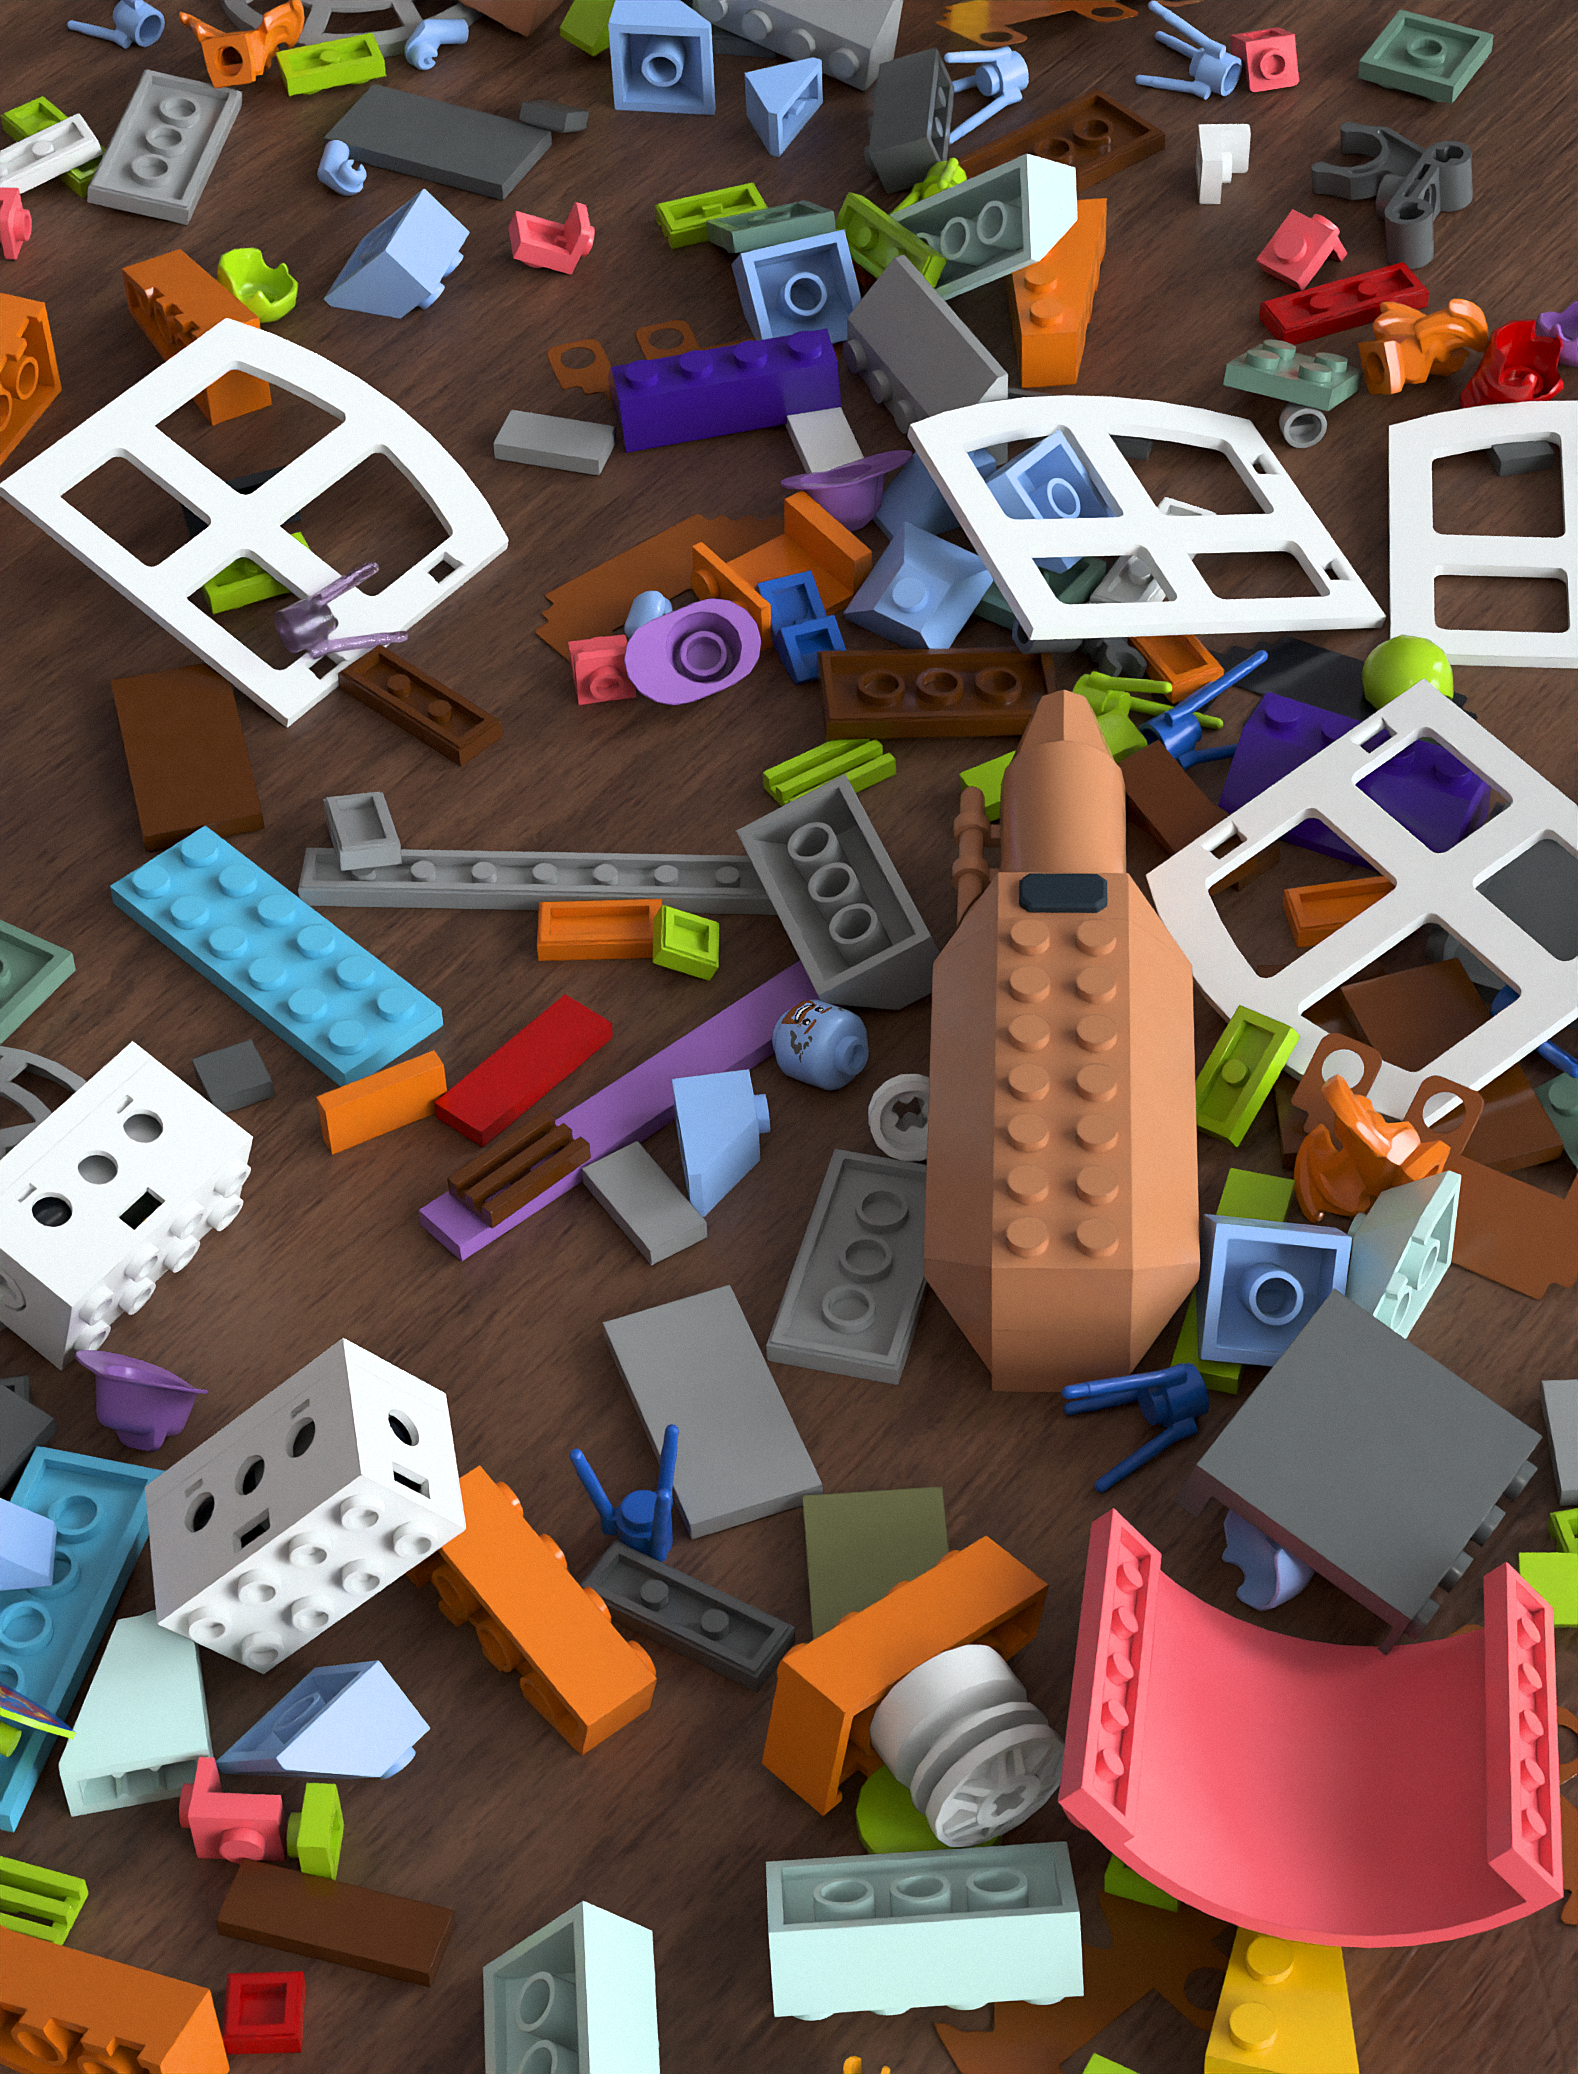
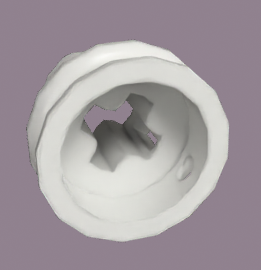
(899, 1137)

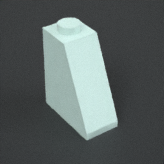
(138, 1722)

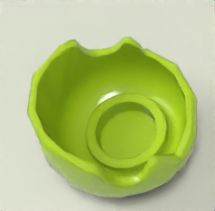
(260, 288)
(1402, 664)

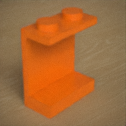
(809, 542)

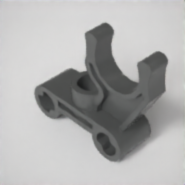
(1408, 183)

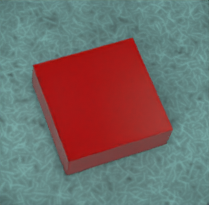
(264, 2012)

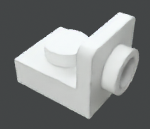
(1219, 153)

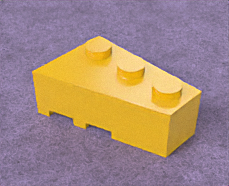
(1282, 2010)

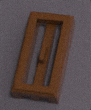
(512, 1162)

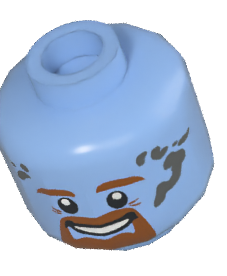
(820, 1044)

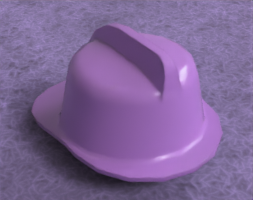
(851, 490)
(693, 652)
(139, 1398)

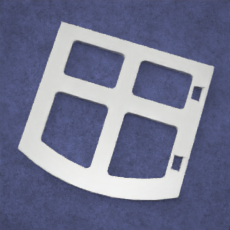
(251, 522)
(1138, 526)
(1421, 553)
(1427, 890)

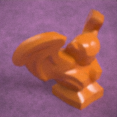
(243, 55)
(1419, 344)
(1371, 1160)

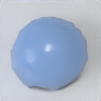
(1268, 1568)

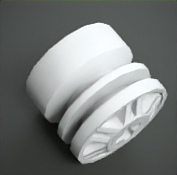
(968, 1745)

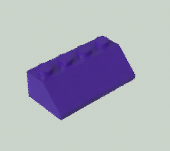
(724, 389)
(1418, 787)

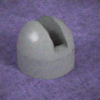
(1302, 430)

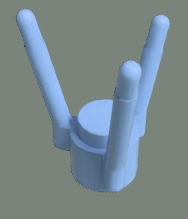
(134, 23)
(1210, 65)
(1000, 76)

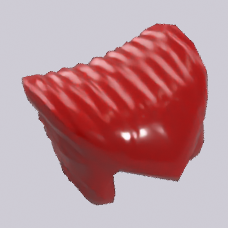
(1515, 367)

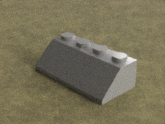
(844, 34)
(919, 352)
(842, 900)

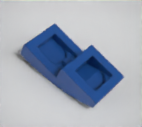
(799, 624)

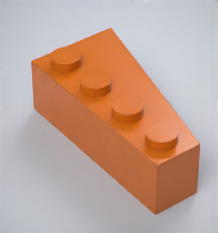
(1054, 301)
(177, 305)
(26, 368)
(537, 1618)
(840, 1678)
(99, 2015)

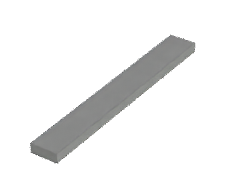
(525, 878)

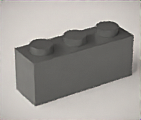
(909, 119)

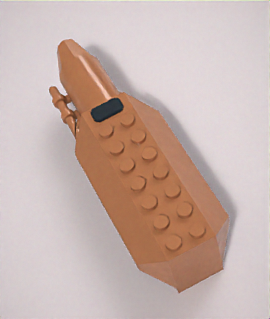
(1059, 1078)

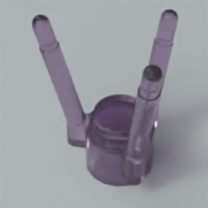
(310, 620)

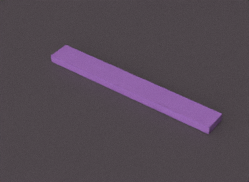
(640, 1101)

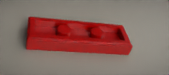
(1341, 304)
(523, 1070)

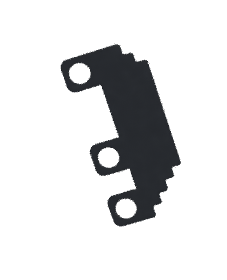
(1305, 675)

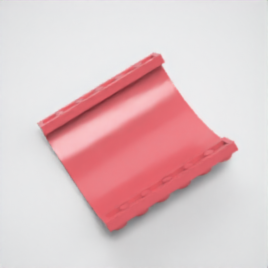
(1312, 1776)

